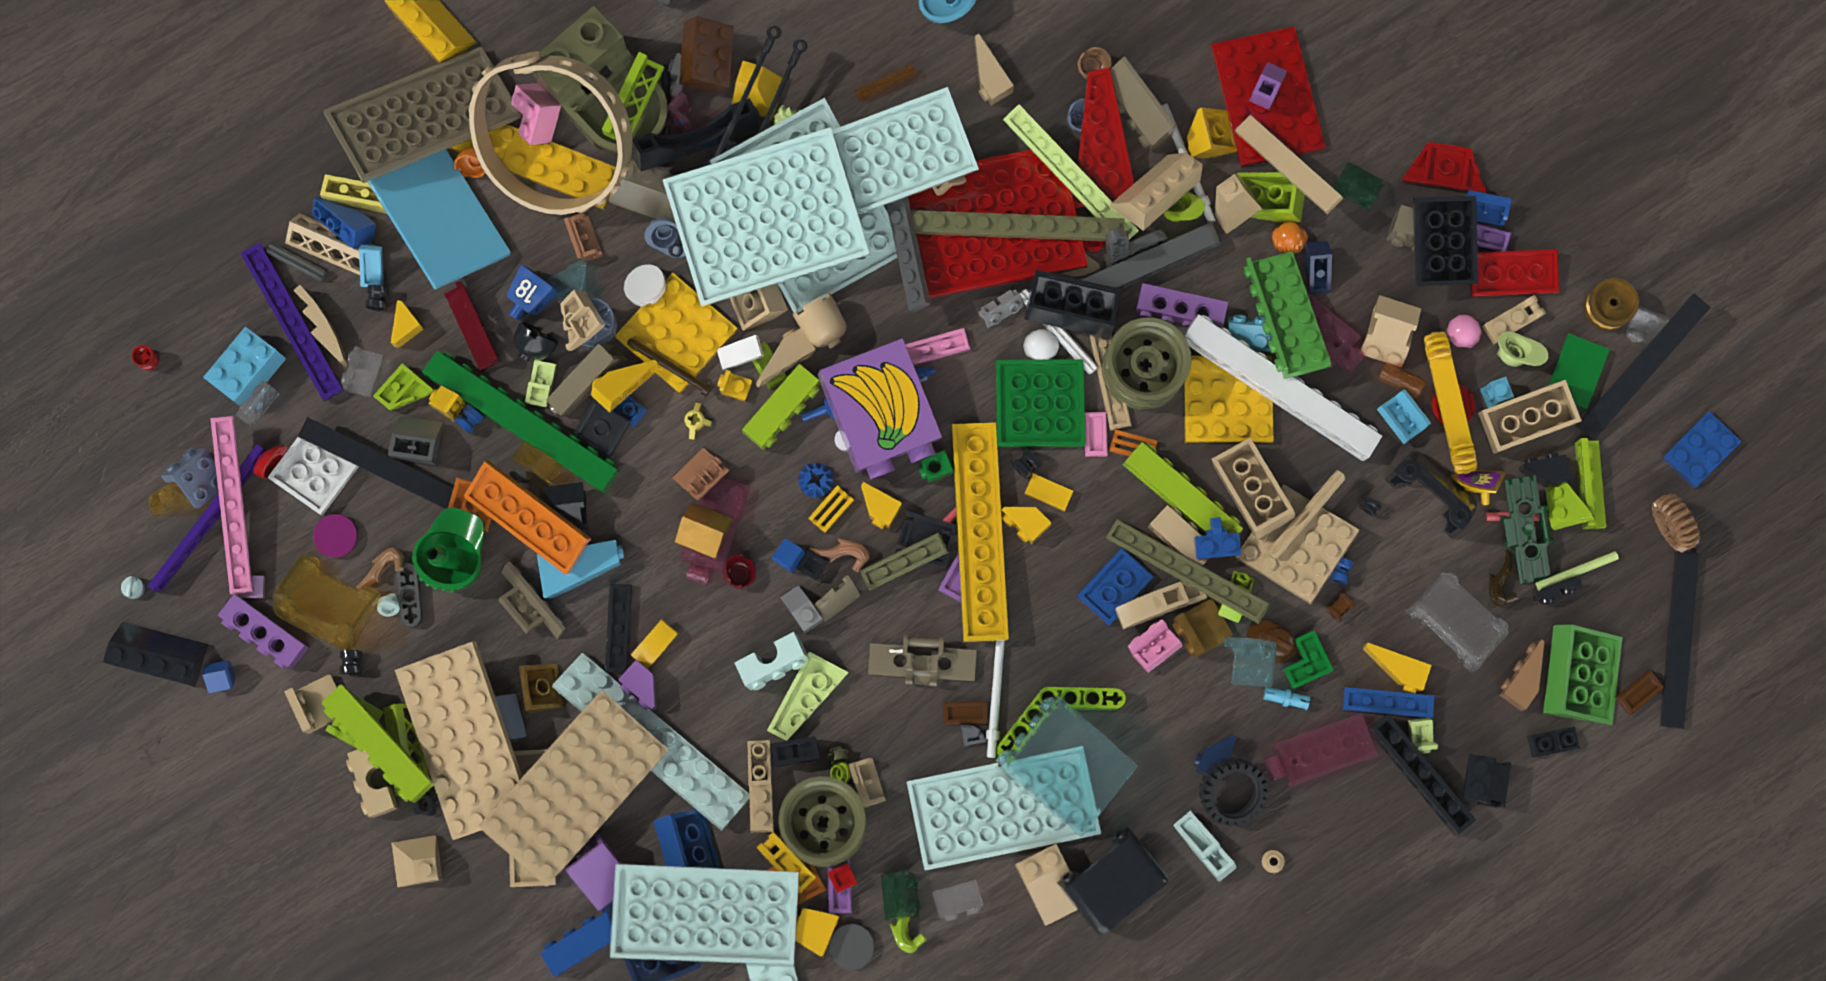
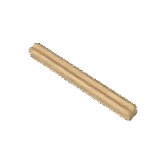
(1306, 514)

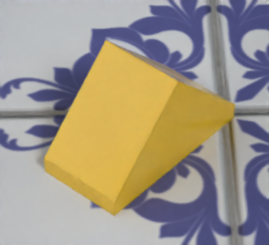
(404, 326)

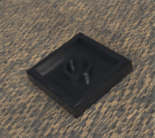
(601, 428)

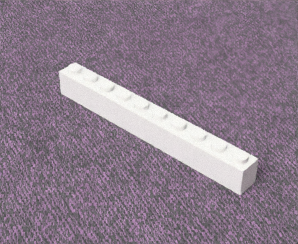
(1287, 393)

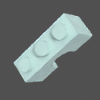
(790, 656)

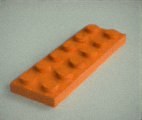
(527, 517)

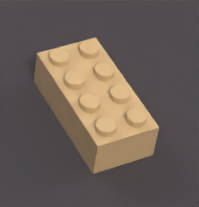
(1529, 416)
(1253, 488)

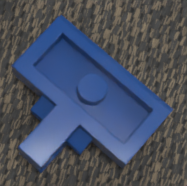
(1217, 542)

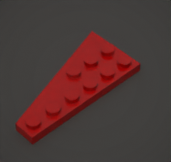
(1102, 140)

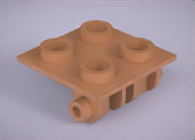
(700, 474)

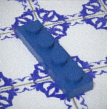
(1388, 702)

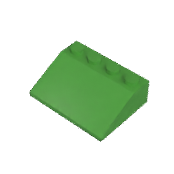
(1582, 674)

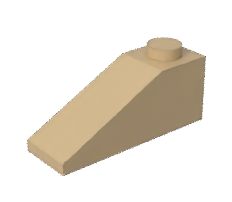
(992, 79)
(791, 352)

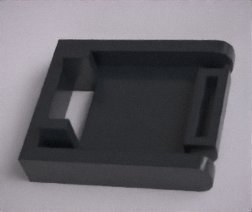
(924, 527)

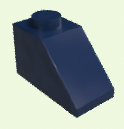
(1318, 266)
(1214, 754)

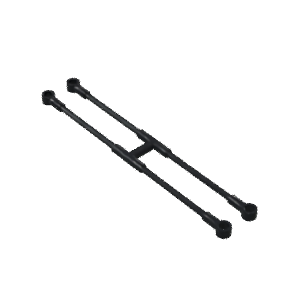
(726, 141)

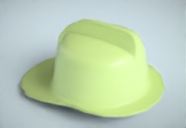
(1519, 350)

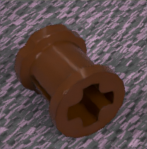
(1340, 607)

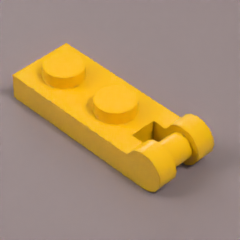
(786, 861)

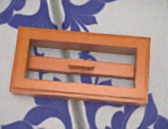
(1128, 444)

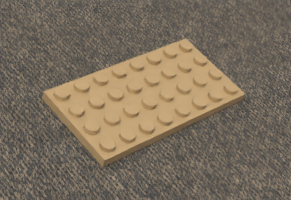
(460, 735)
(573, 788)

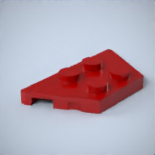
(1445, 168)

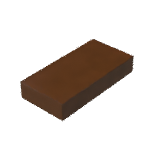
(1639, 692)
(965, 712)

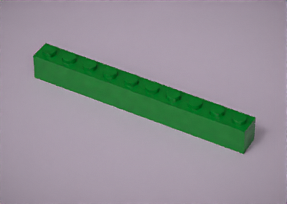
(520, 422)

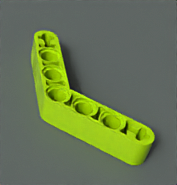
(1080, 704)

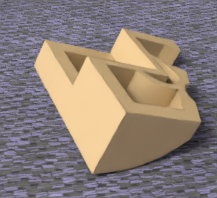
(580, 318)

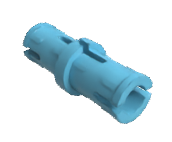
(1286, 698)

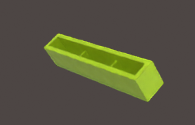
(1177, 490)
(377, 743)

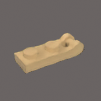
(1514, 319)

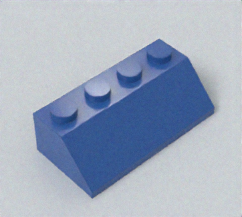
(686, 840)

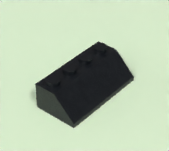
(1072, 304)
(156, 654)

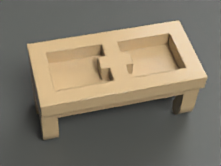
(867, 782)

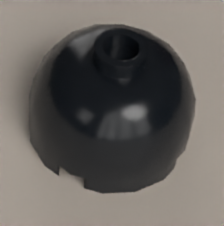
(533, 342)

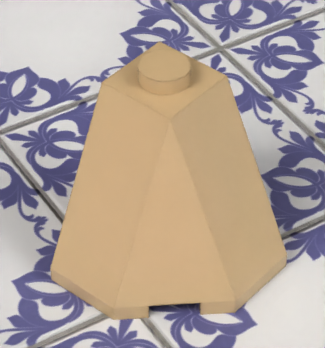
(1234, 203)

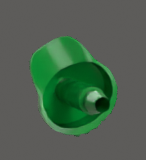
(450, 551)

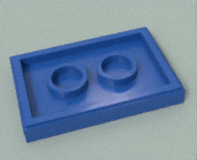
(1115, 585)

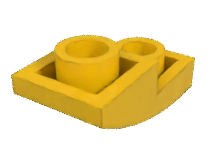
(654, 643)

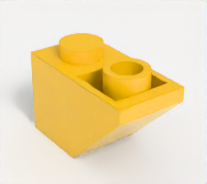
(1027, 521)

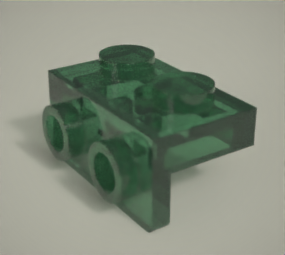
(1359, 186)
(900, 895)

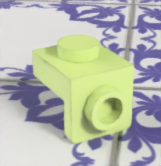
(1421, 734)

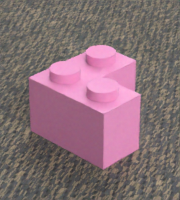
(539, 113)

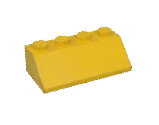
(432, 27)

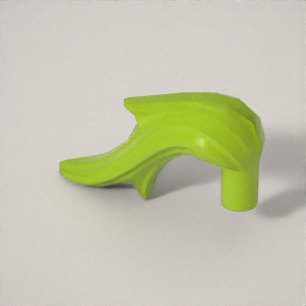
(902, 936)

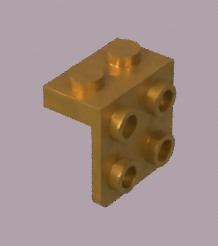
(1202, 628)

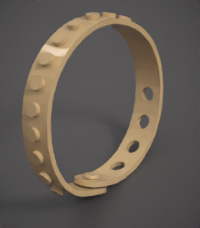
(503, 178)

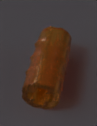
(1401, 380)

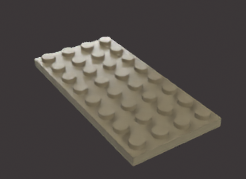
(417, 115)

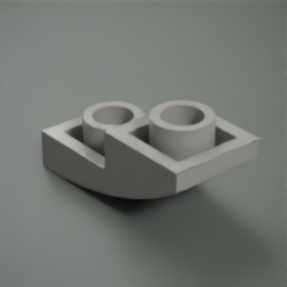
(674, 69)

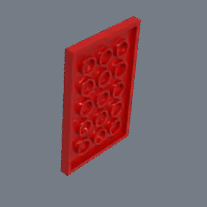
(1293, 111)

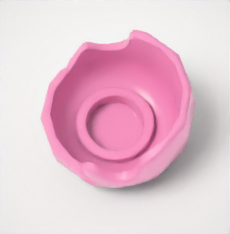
(1464, 331)

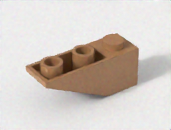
(1526, 680)

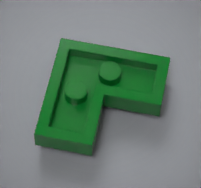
(1313, 663)

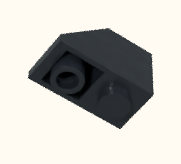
(1548, 471)

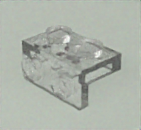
(1645, 325)
(362, 372)
(957, 900)

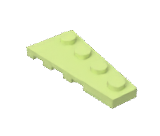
(805, 695)

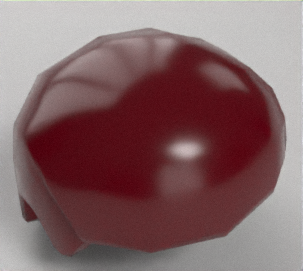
(739, 572)

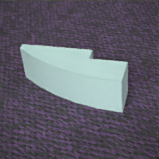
(1205, 846)

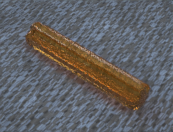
(885, 82)

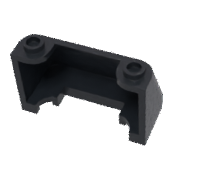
(1460, 503)
(1114, 883)

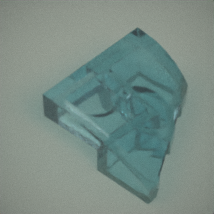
(570, 279)

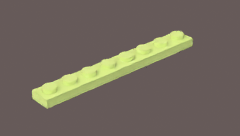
(1064, 167)

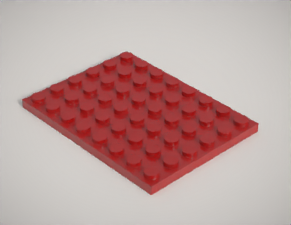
(1000, 186)

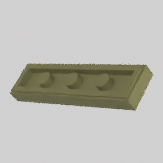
(904, 561)

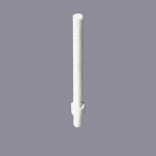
(1197, 188)
(993, 734)

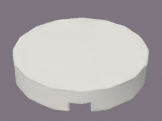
(645, 285)

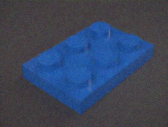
(1701, 449)

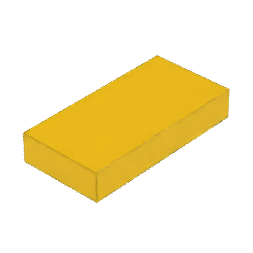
(1048, 492)

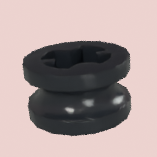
(1370, 506)

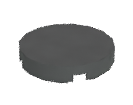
(851, 946)

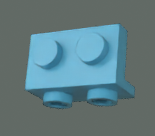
(1249, 331)
(1404, 416)

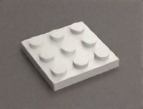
(312, 475)

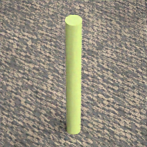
(1577, 570)

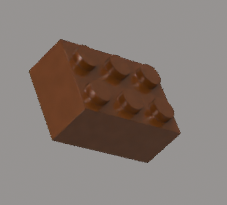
(706, 54)

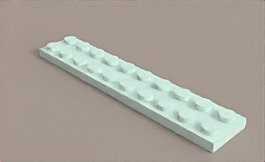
(682, 766)

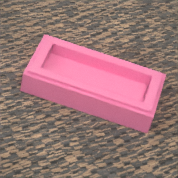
(1095, 434)

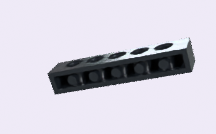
(1421, 775)

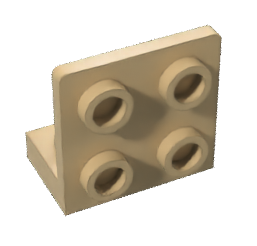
(307, 703)

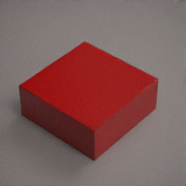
(842, 878)

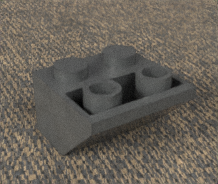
(416, 440)

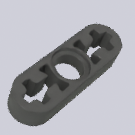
(404, 612)

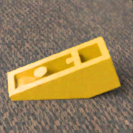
(620, 383)
(1402, 669)

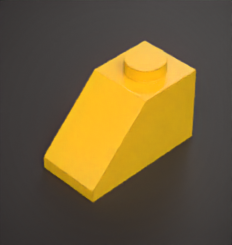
(446, 402)
(880, 506)

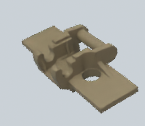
(921, 668)

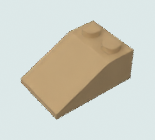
(1040, 877)

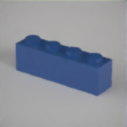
(577, 944)

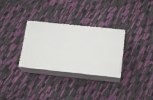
(740, 352)

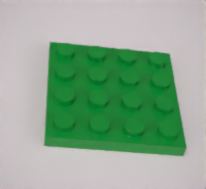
(1040, 403)

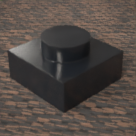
(812, 565)

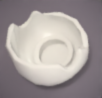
(1041, 345)

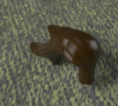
(1497, 584)

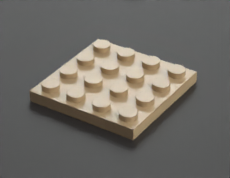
(1310, 556)

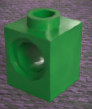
(939, 458)

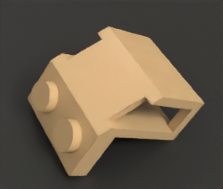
(1390, 331)

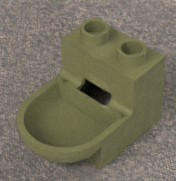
(596, 45)

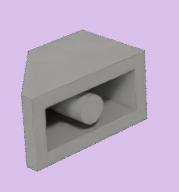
(802, 609)

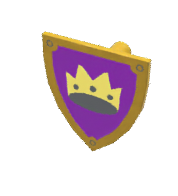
(1481, 482)

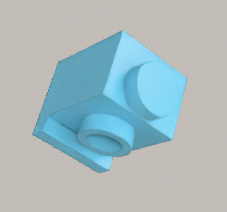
(1497, 392)

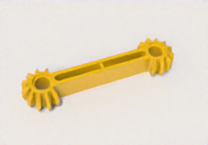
(1450, 403)

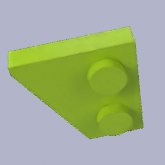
(402, 389)
(1566, 507)

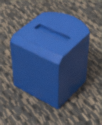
(788, 556)
(219, 676)

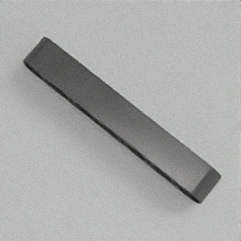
(1158, 258)

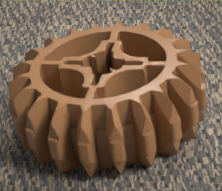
(1676, 522)

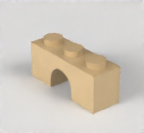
(375, 801)

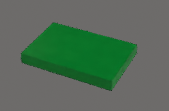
(1581, 367)

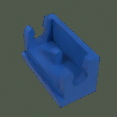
(1491, 208)

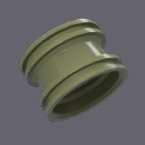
(1164, 338)
(806, 796)

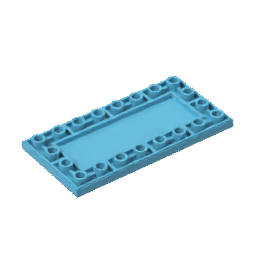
(439, 219)

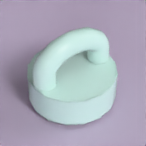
(133, 587)
(388, 605)

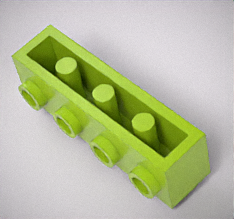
(781, 407)

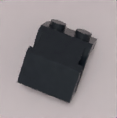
(569, 502)
(1486, 781)

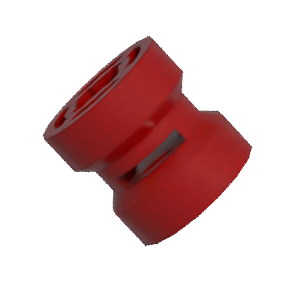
(142, 354)

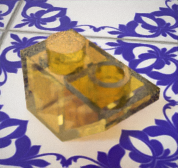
(168, 500)

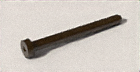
(705, 388)

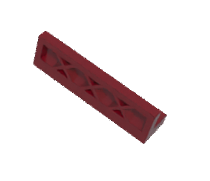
(472, 327)

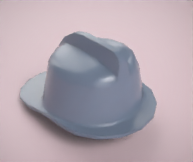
(661, 234)

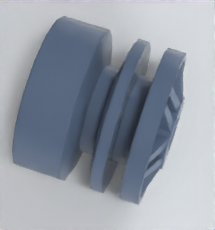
(608, 332)

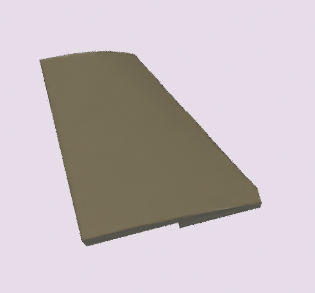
(837, 599)

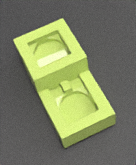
(541, 383)

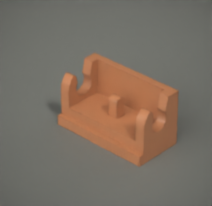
(583, 237)

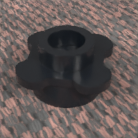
(430, 809)

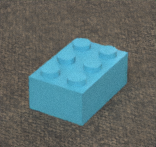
(244, 366)

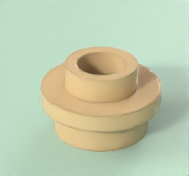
(1266, 864)

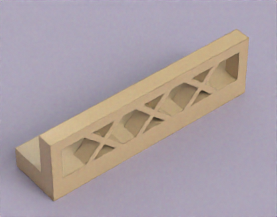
(314, 230)

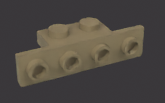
(526, 605)

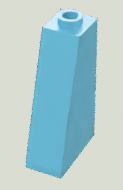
(592, 563)

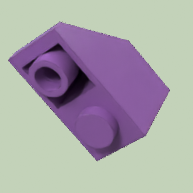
(1268, 85)
(641, 683)

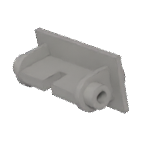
(1009, 304)

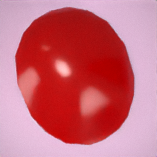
(268, 461)

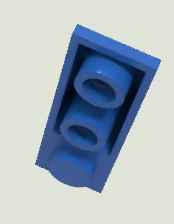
(344, 222)

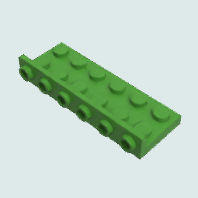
(1287, 315)

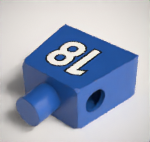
(529, 293)

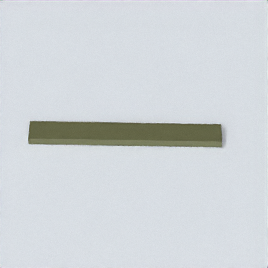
(1188, 571)

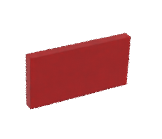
(1517, 273)

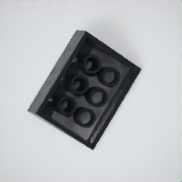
(1445, 240)

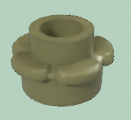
(837, 755)

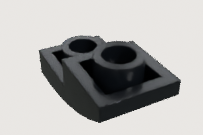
(1553, 592)
(1553, 742)

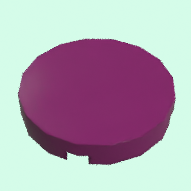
(335, 536)

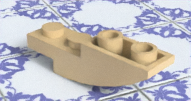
(1157, 604)
(760, 786)

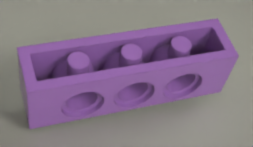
(1149, 294)
(293, 648)

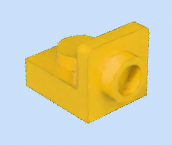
(734, 386)

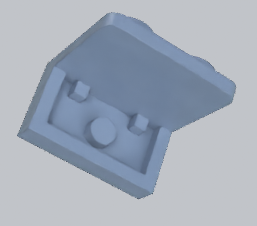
(194, 476)

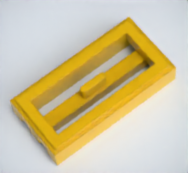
(843, 494)

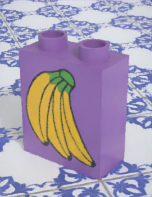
(880, 408)

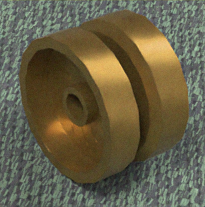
(1611, 304)

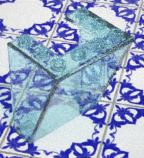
(1066, 765)

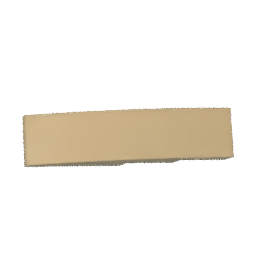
(324, 331)

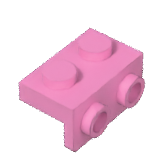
(1154, 646)

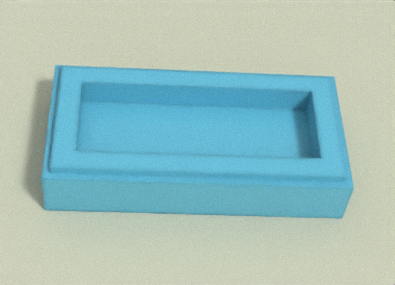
(371, 265)

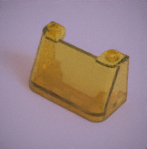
(323, 604)

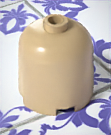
(822, 322)

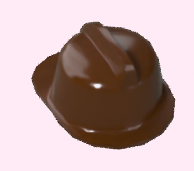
(1276, 633)

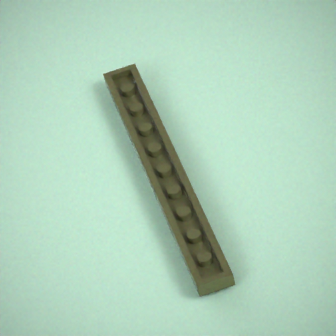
(1014, 225)

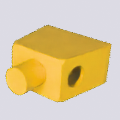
(815, 930)

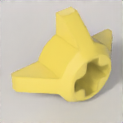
(697, 422)

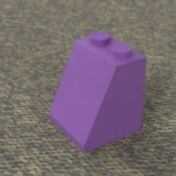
(595, 871)

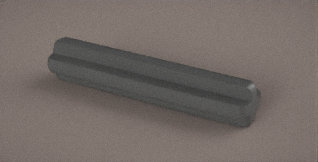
(296, 262)

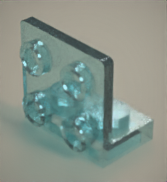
(1252, 661)

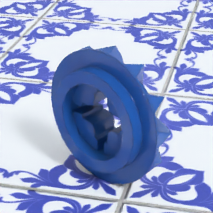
(813, 490)

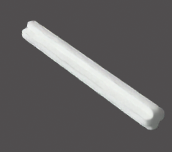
(1067, 341)

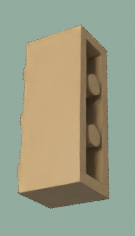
(1176, 533)

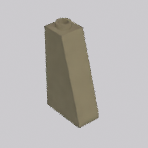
(579, 383)

